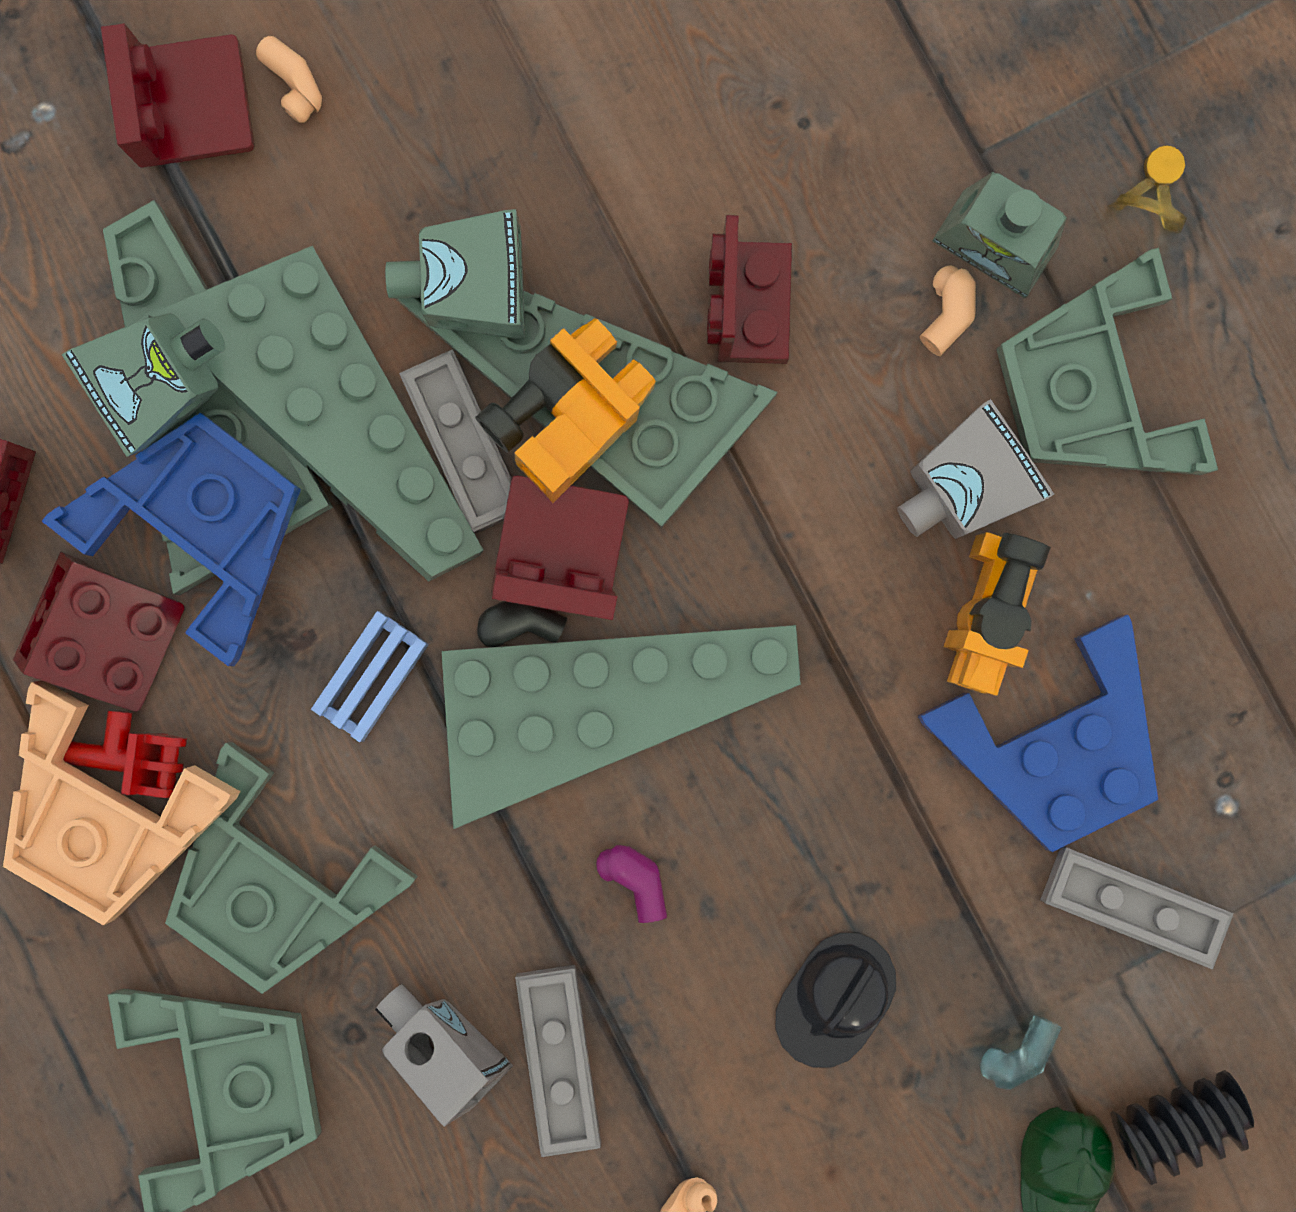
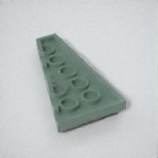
(153, 272)
(322, 396)
(563, 709)

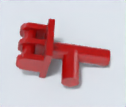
(145, 758)

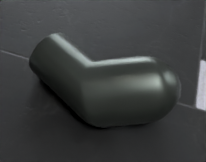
(511, 619)

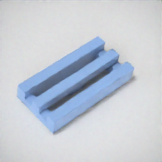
(341, 717)

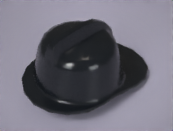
(835, 1000)

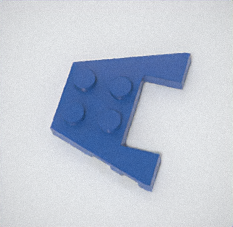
(210, 502)
(1074, 767)

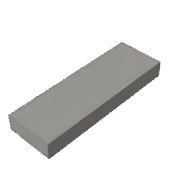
(461, 445)
(1136, 907)
(558, 1060)

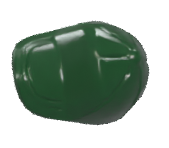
(1065, 1162)

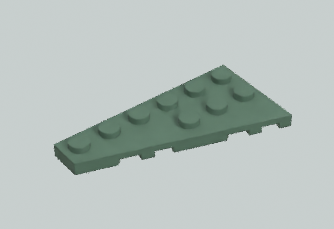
(680, 427)

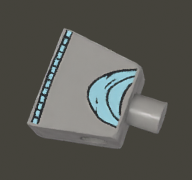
(974, 478)
(458, 1068)

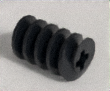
(1185, 1125)

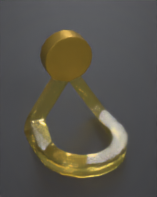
(1161, 169)

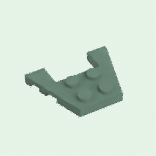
(1075, 388)
(257, 906)
(244, 1086)

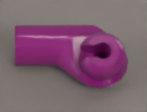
(637, 874)

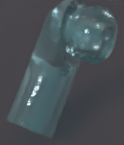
(1026, 1061)

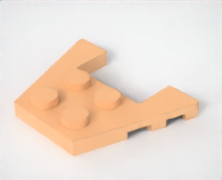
(86, 837)

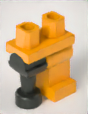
(586, 404)
(997, 613)

